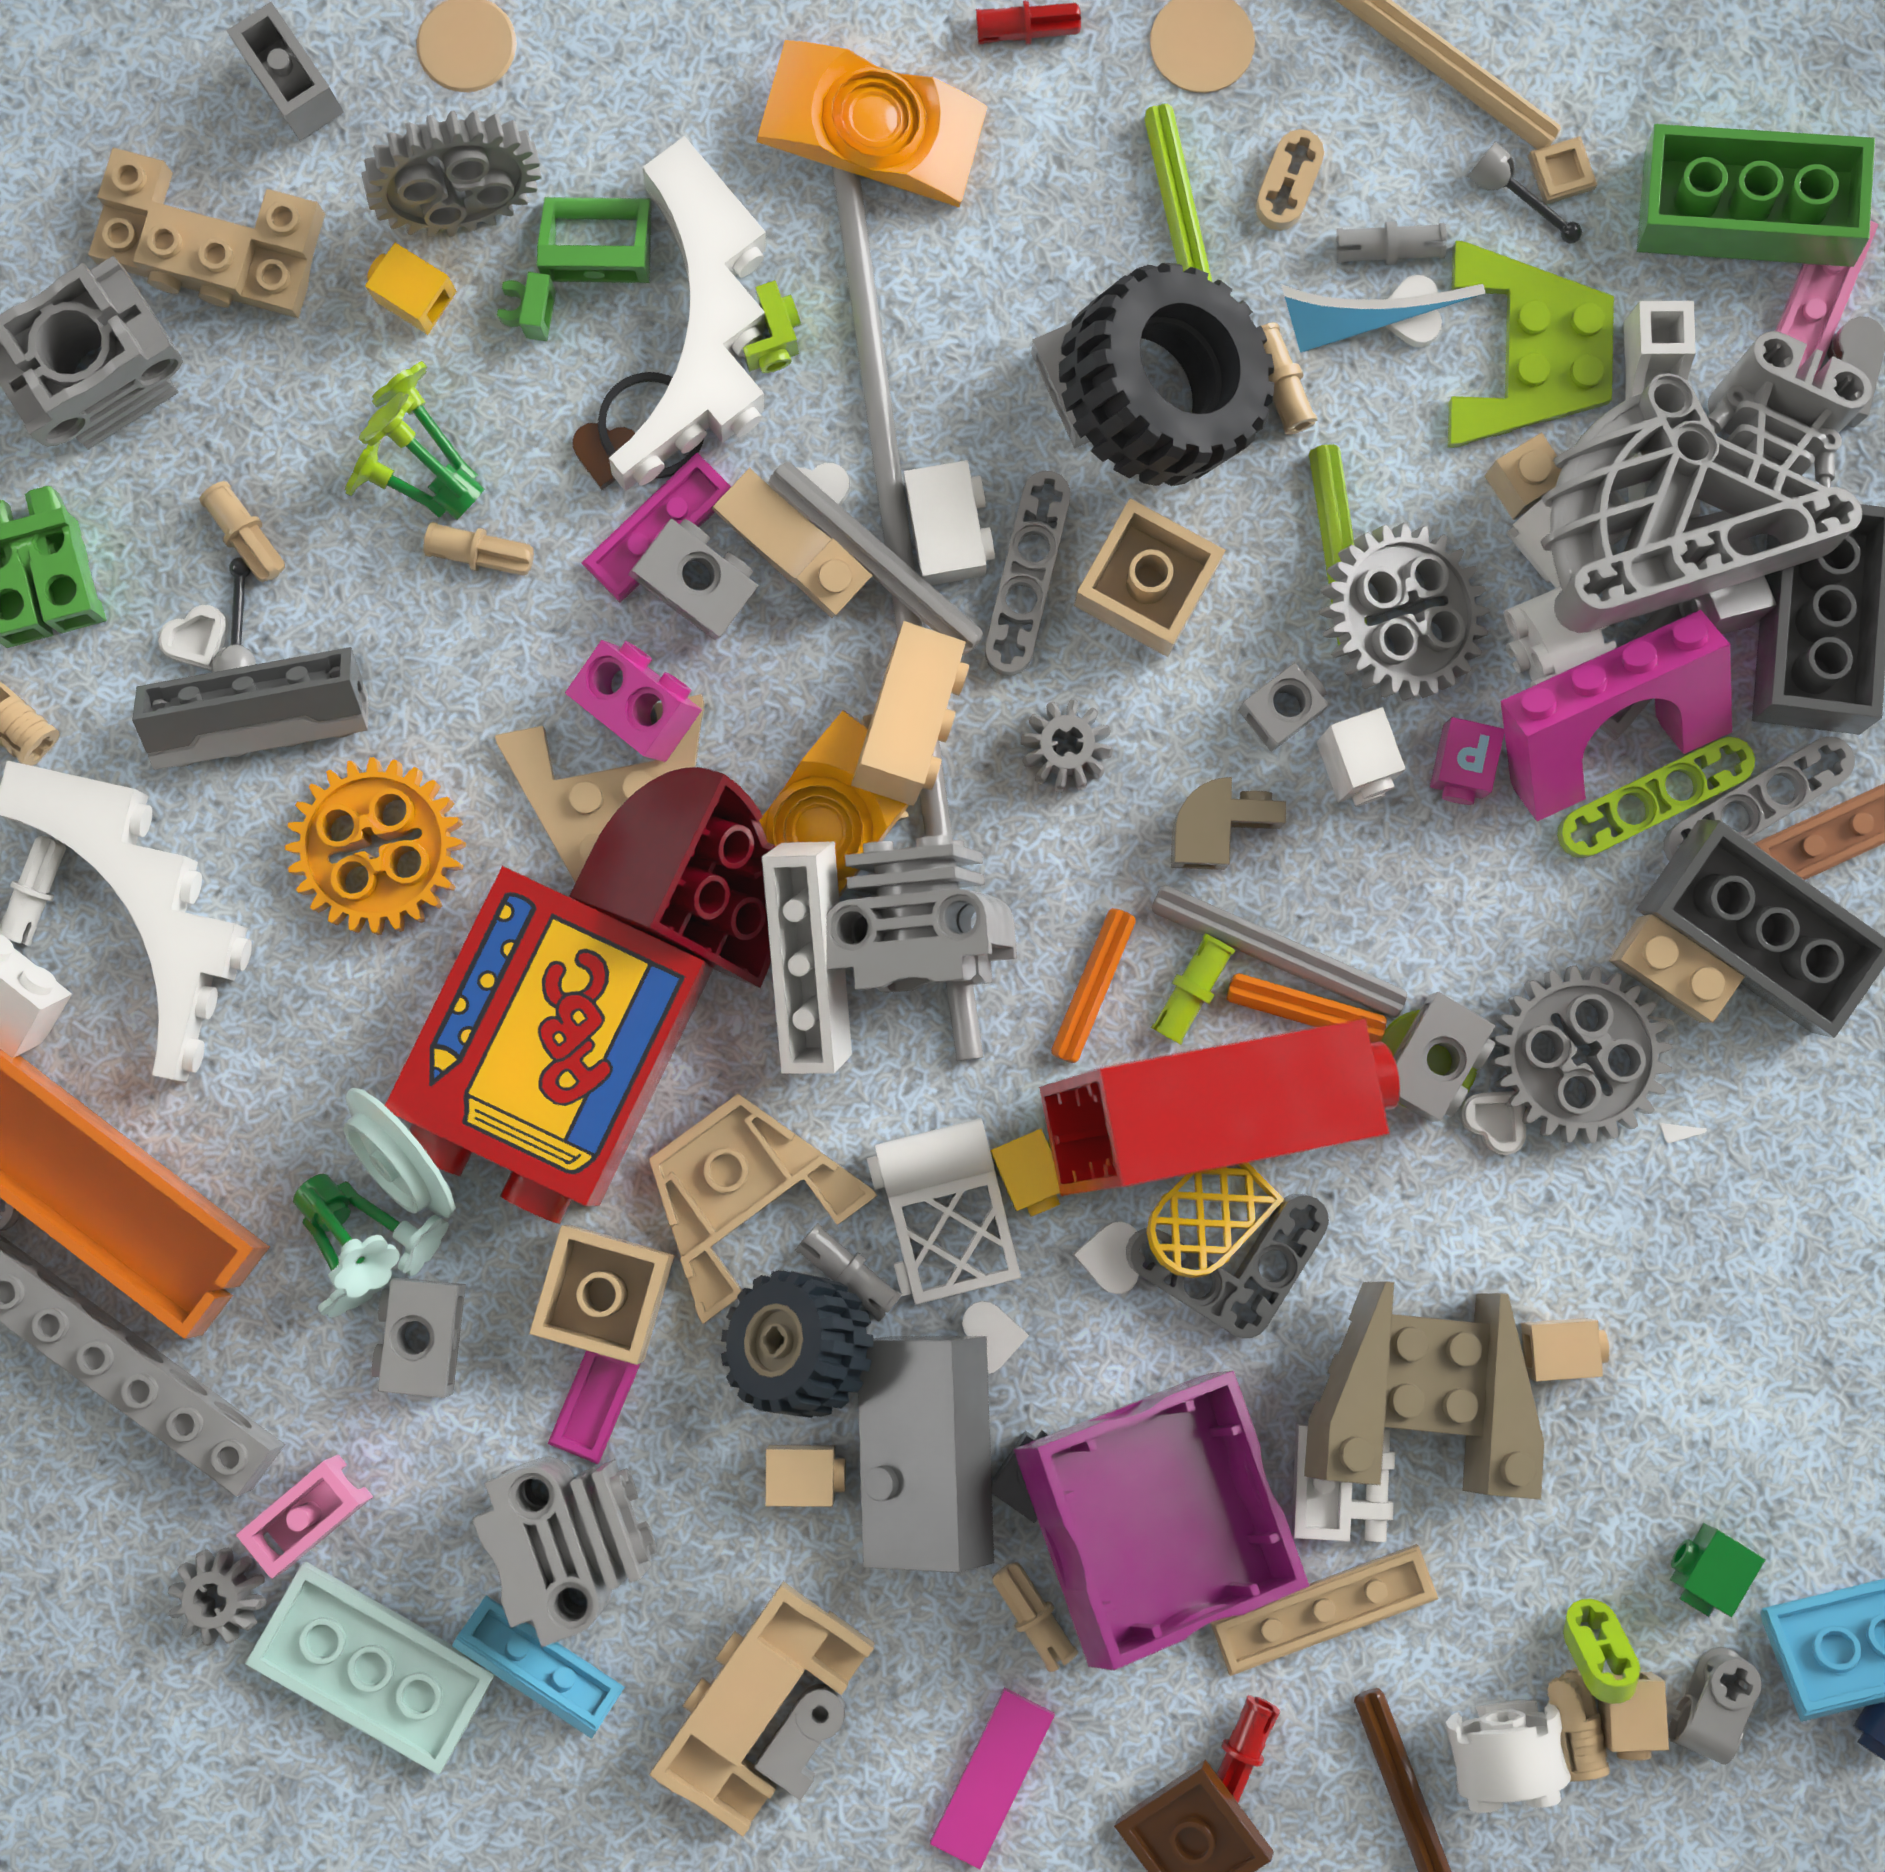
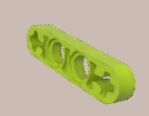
(1653, 793)

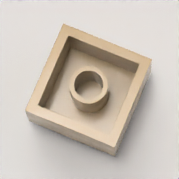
(1148, 577)
(602, 1294)

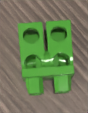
(44, 572)

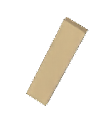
(1326, 1610)

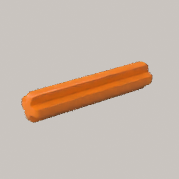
(1093, 985)
(1300, 1005)

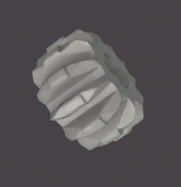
(1069, 764)
(231, 1583)

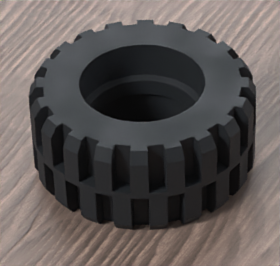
(1210, 341)

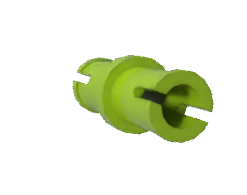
(1193, 988)

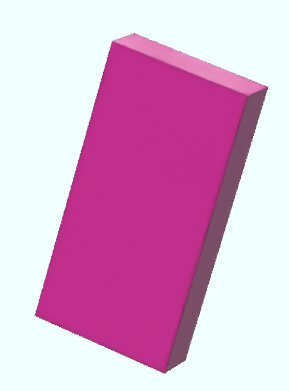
(593, 1406)

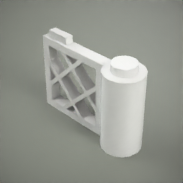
(934, 1167)

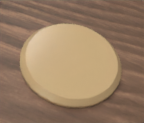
(1202, 43)
(466, 44)

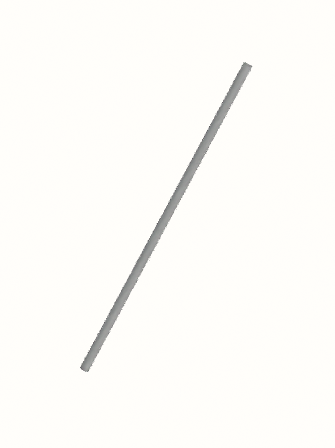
(894, 514)

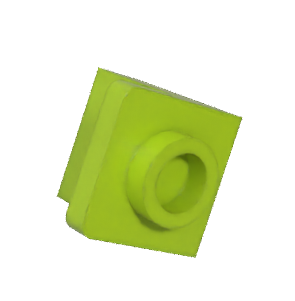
(780, 318)

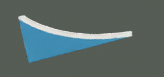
(1327, 319)

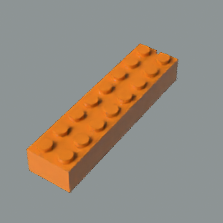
(117, 1204)

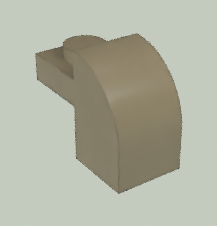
(1206, 819)

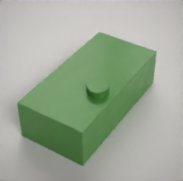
(1756, 195)

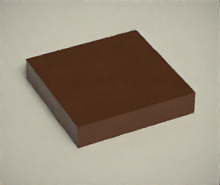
(1194, 1828)

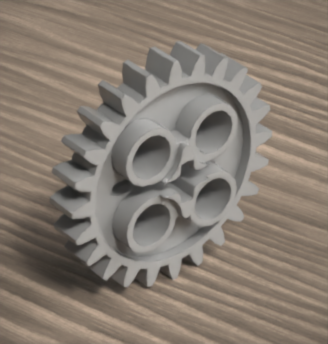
(451, 174)
(1419, 658)
(1619, 1024)

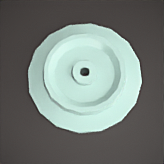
(395, 1156)

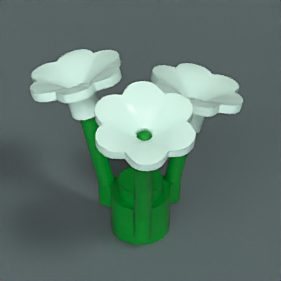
(366, 1265)

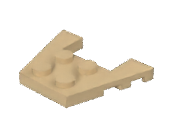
(580, 806)
(727, 1174)

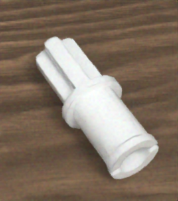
(32, 890)

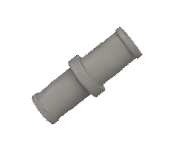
(1391, 243)
(849, 1270)

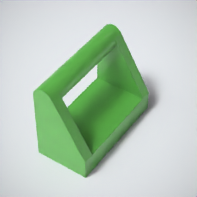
(595, 262)

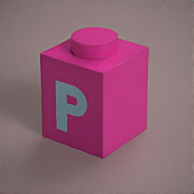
(1466, 760)

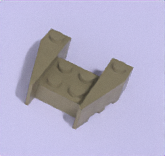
(1429, 1380)

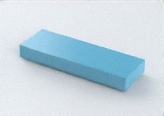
(544, 1674)

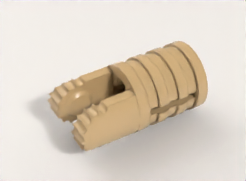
(23, 730)
(1581, 1727)

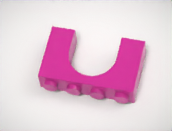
(1552, 722)

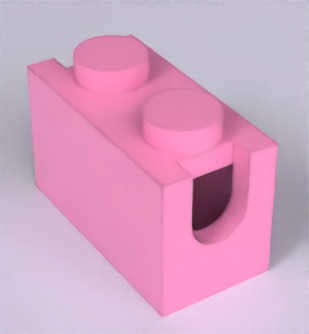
(303, 1516)

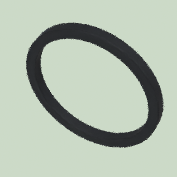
(614, 391)

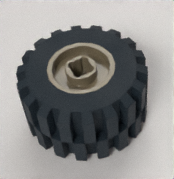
(796, 1344)

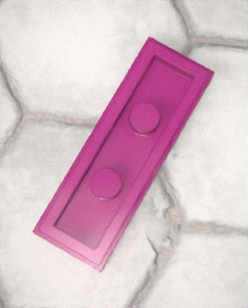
(684, 496)
(992, 1778)

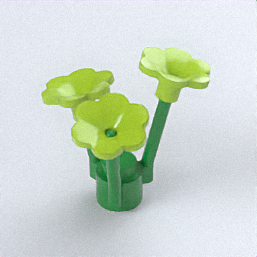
(453, 486)

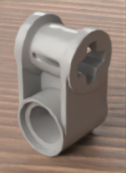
(1715, 1712)

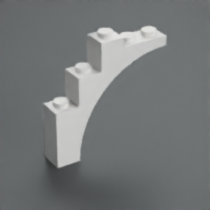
(709, 384)
(154, 885)

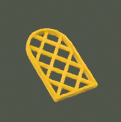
(1228, 1250)

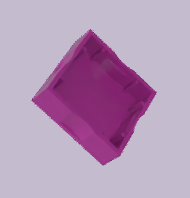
(1160, 1519)

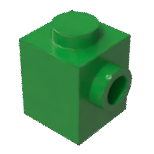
(1714, 1571)

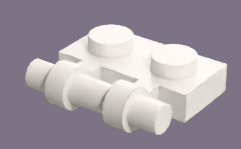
(1326, 1507)

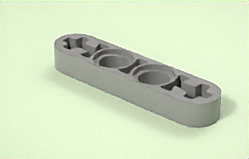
(1025, 573)
(1754, 793)

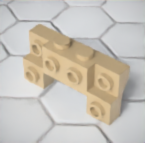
(202, 253)
(730, 1714)

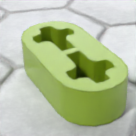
(1591, 1654)

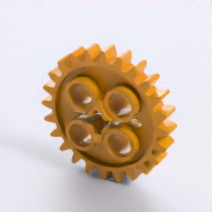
(364, 799)

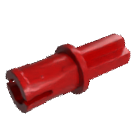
(1027, 22)
(1247, 1744)

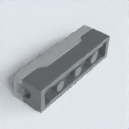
(251, 708)

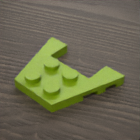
(1554, 347)

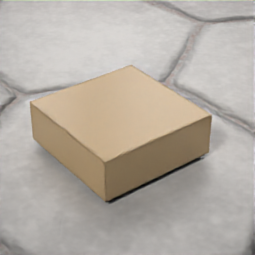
(1562, 170)

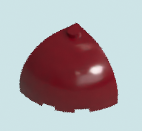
(687, 870)

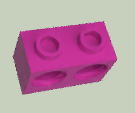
(630, 707)

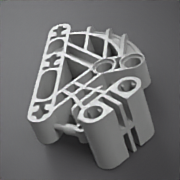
(1777, 428)

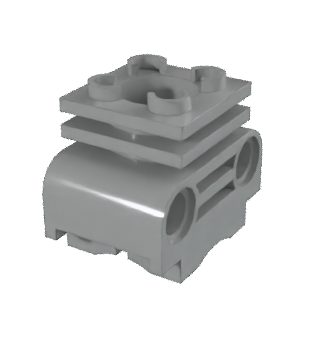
(52, 334)
(918, 918)
(574, 1540)

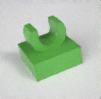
(535, 308)

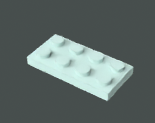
(371, 1667)

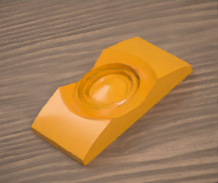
(872, 120)
(824, 806)

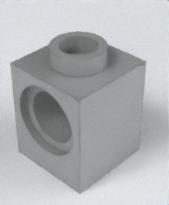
(1267, 722)

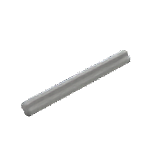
(874, 556)
(1280, 951)

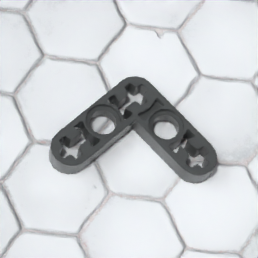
(1228, 1288)

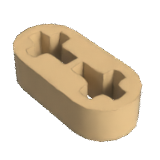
(1278, 175)

